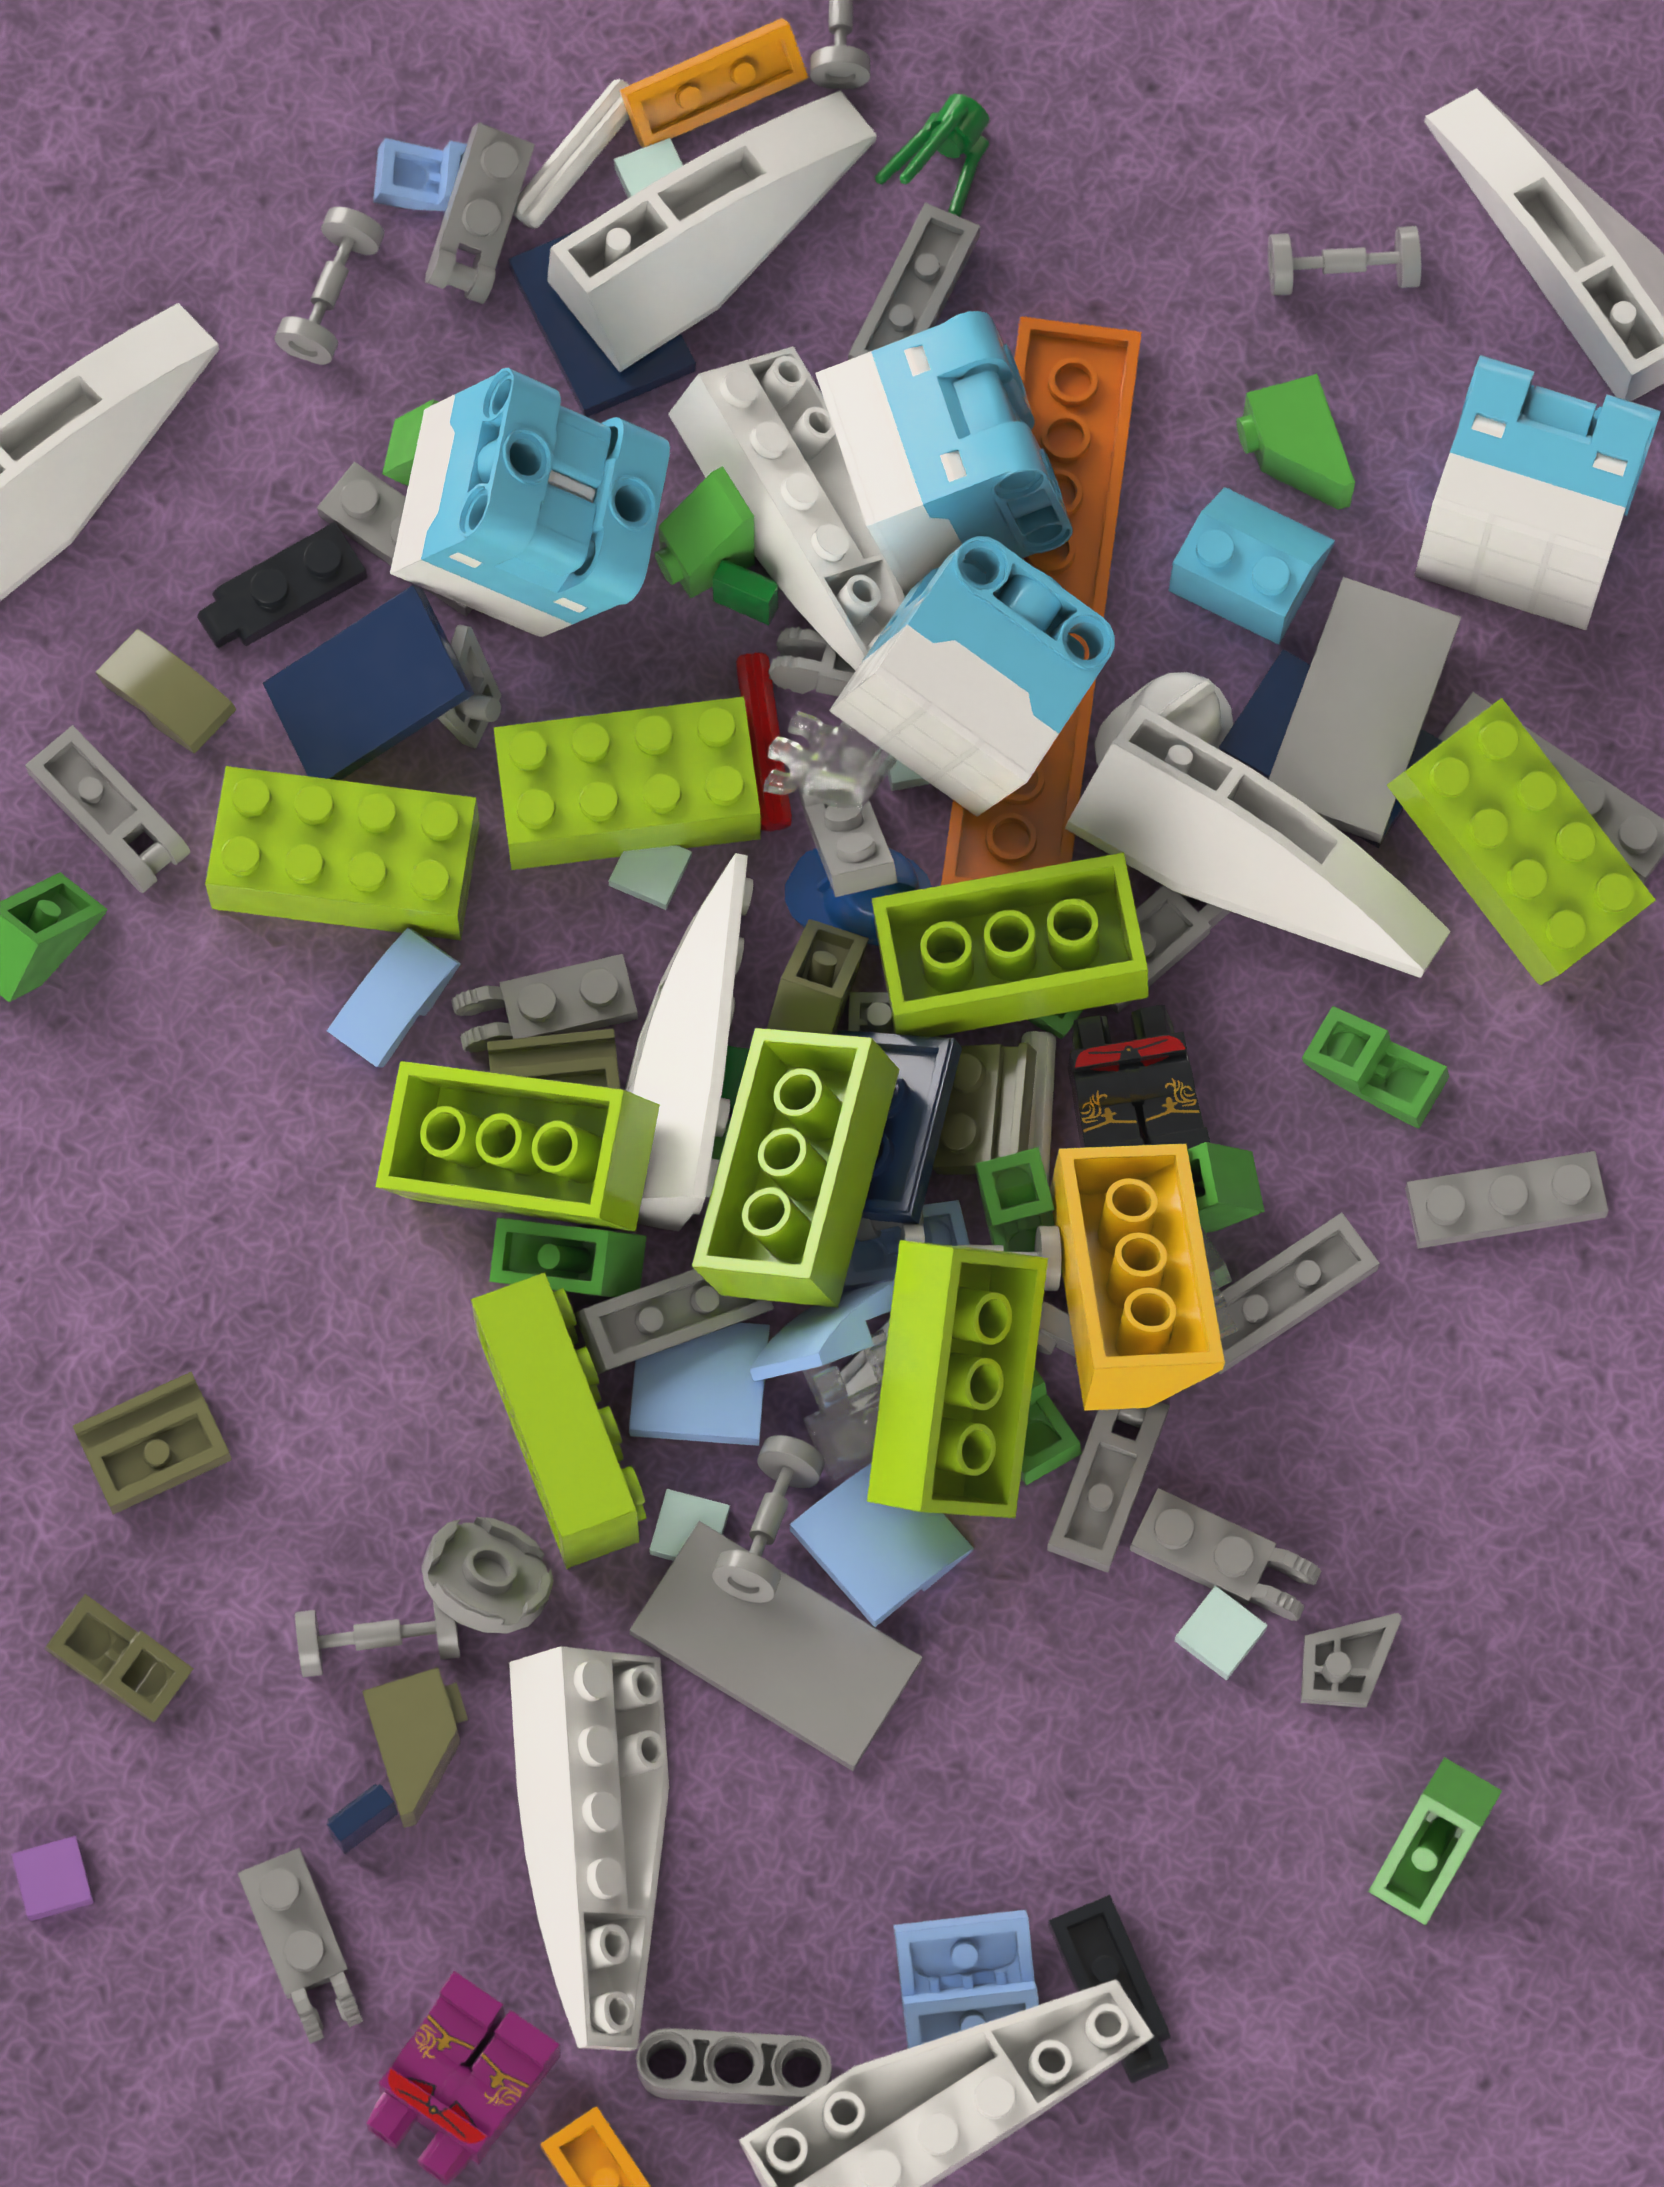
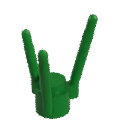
(950, 132)

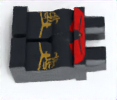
(1132, 1078)

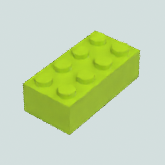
(627, 782)
(1521, 842)
(342, 852)
(1011, 947)
(518, 1145)
(796, 1167)
(957, 1380)
(556, 1421)

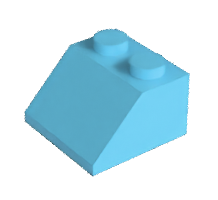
(1248, 564)

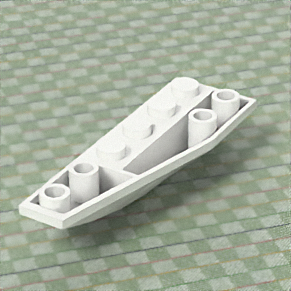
(702, 228)
(1572, 242)
(84, 431)
(783, 456)
(1247, 846)
(685, 1052)
(593, 1826)
(945, 2100)

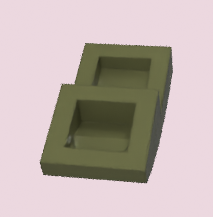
(166, 690)
(118, 1658)

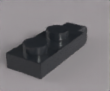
(282, 588)
(1100, 1951)

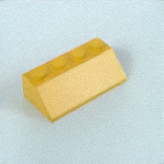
(1134, 1274)

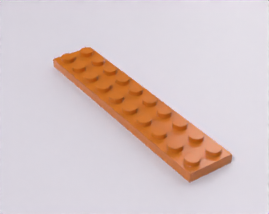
(1081, 406)

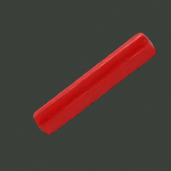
(763, 730)

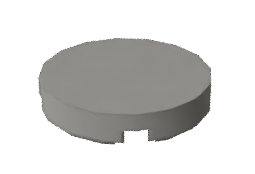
(487, 1575)

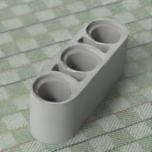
(705, 2048)

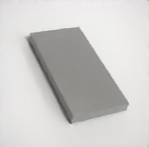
(1363, 706)
(784, 1658)

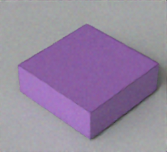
(52, 1878)

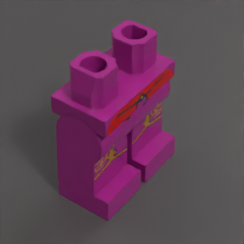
(441, 2091)

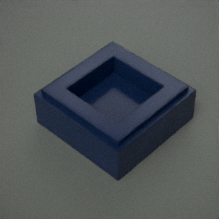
(361, 1817)

